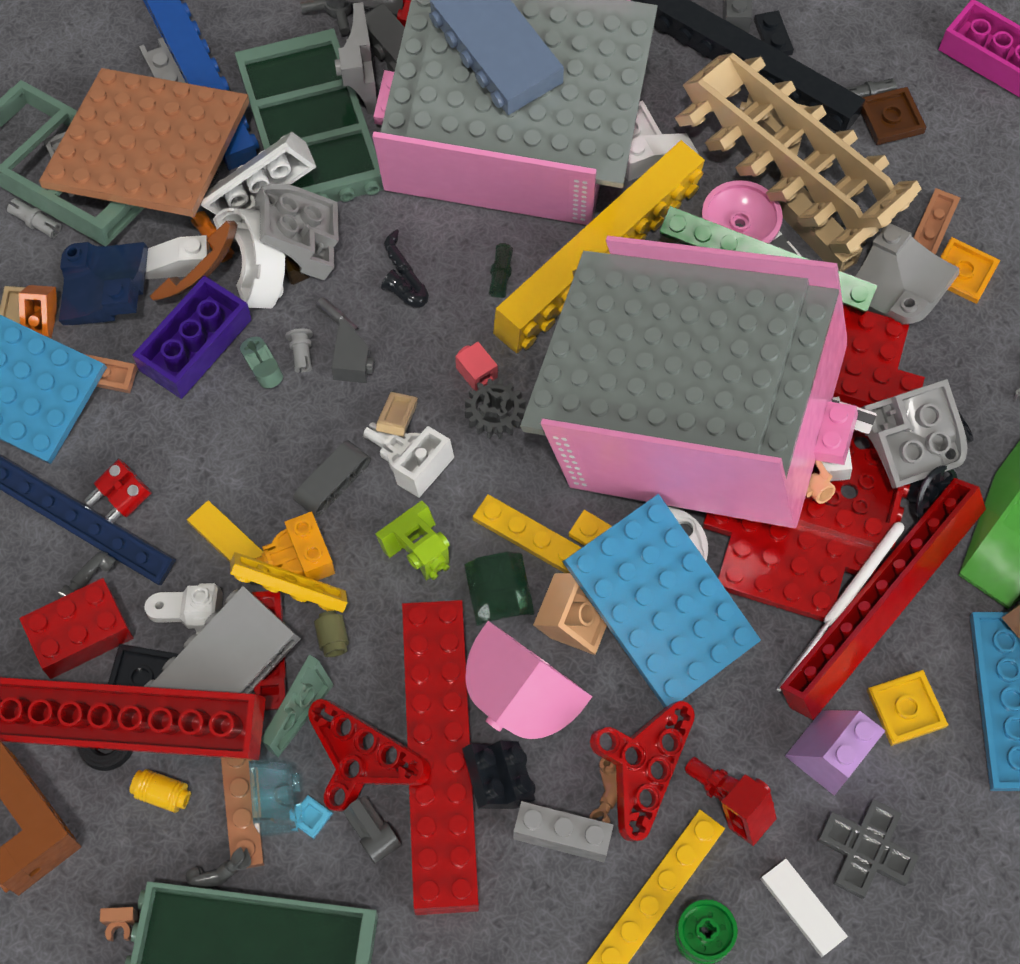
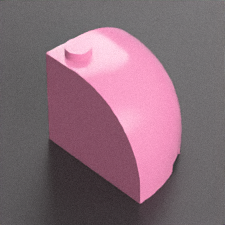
(519, 687)

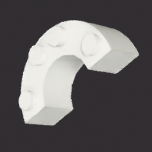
(262, 264)

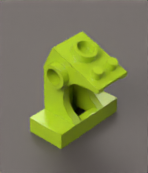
(427, 553)

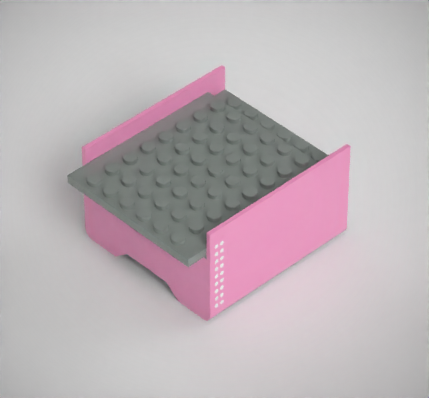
(546, 158)
(696, 378)

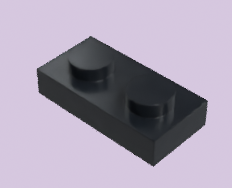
(773, 31)

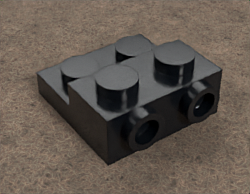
(499, 775)

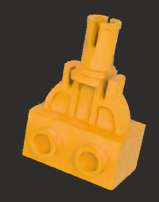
(300, 549)

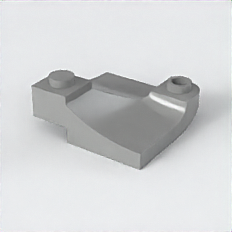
(356, 62)
(299, 226)
(906, 275)
(916, 432)

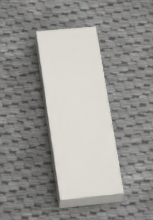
(803, 907)

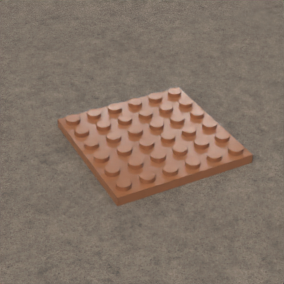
(145, 142)

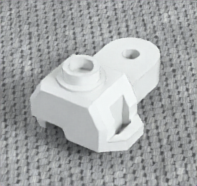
(189, 607)

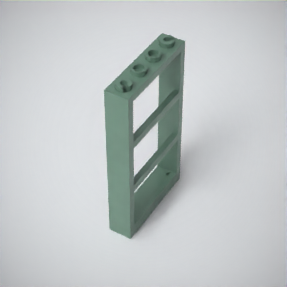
(100, 228)

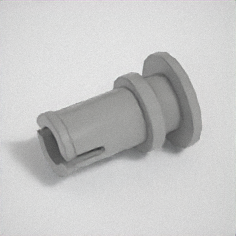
(300, 345)

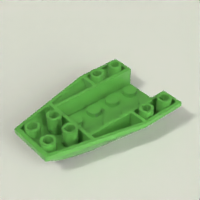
(994, 549)

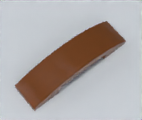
(221, 241)

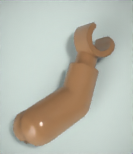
(609, 797)

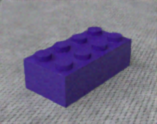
(192, 337)

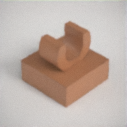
(118, 918)

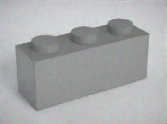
(562, 831)

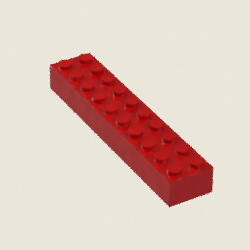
(131, 718)
(438, 730)

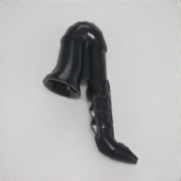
(407, 285)

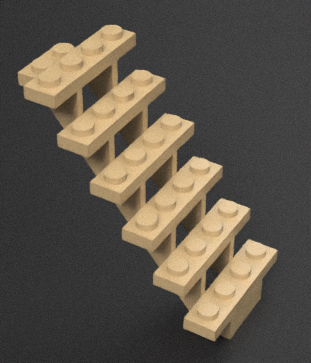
(723, 79)

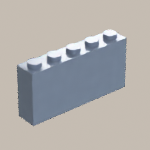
(499, 49)

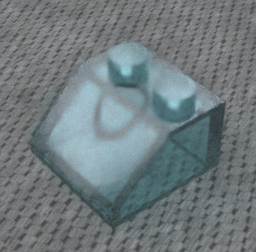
(274, 798)

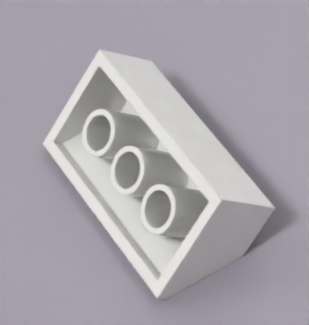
(280, 163)

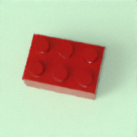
(76, 628)

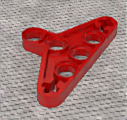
(372, 762)
(637, 777)

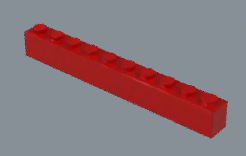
(883, 599)

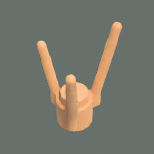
(820, 486)

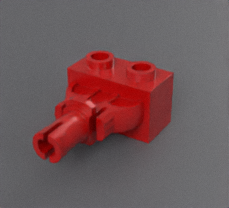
(745, 802)

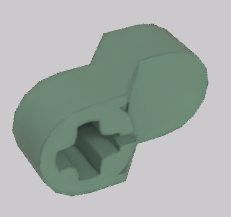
(256, 351)

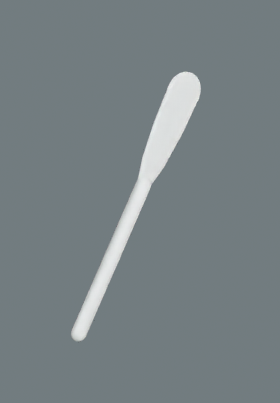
(852, 589)

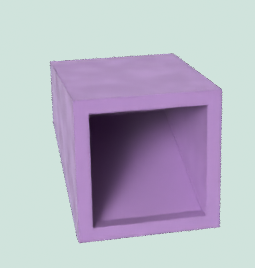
(834, 746)

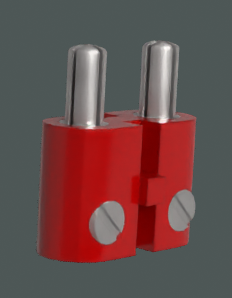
(121, 489)

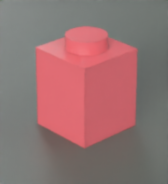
(476, 365)

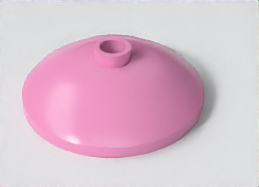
(744, 204)

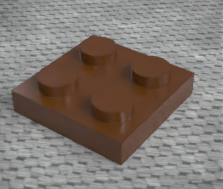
(892, 116)

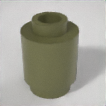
(331, 634)

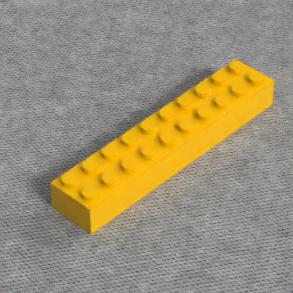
(629, 216)

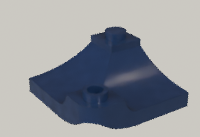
(101, 281)

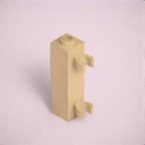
(819, 237)

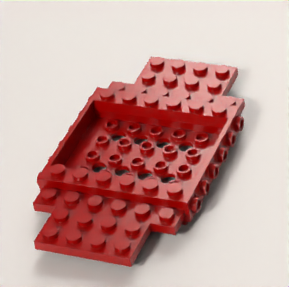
(806, 564)

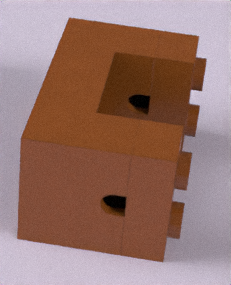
(44, 835)

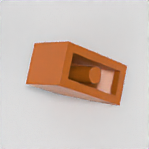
(38, 308)

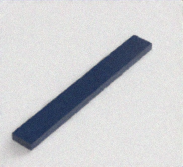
(84, 522)

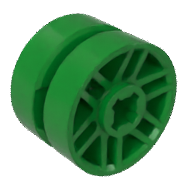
(717, 921)

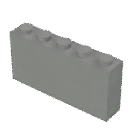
(232, 649)

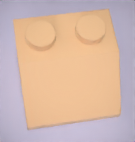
(569, 615)

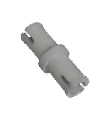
(34, 218)

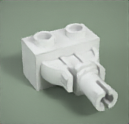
(413, 458)

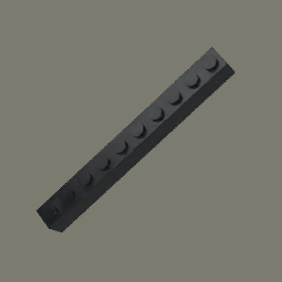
(716, 37)

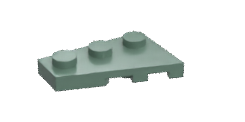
(310, 685)

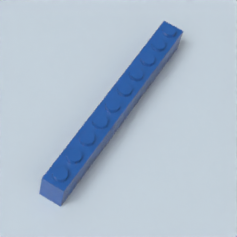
(197, 68)

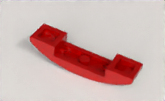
(274, 684)

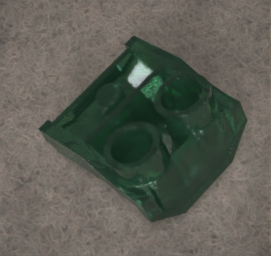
(498, 587)

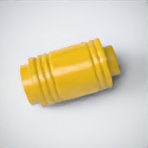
(160, 790)

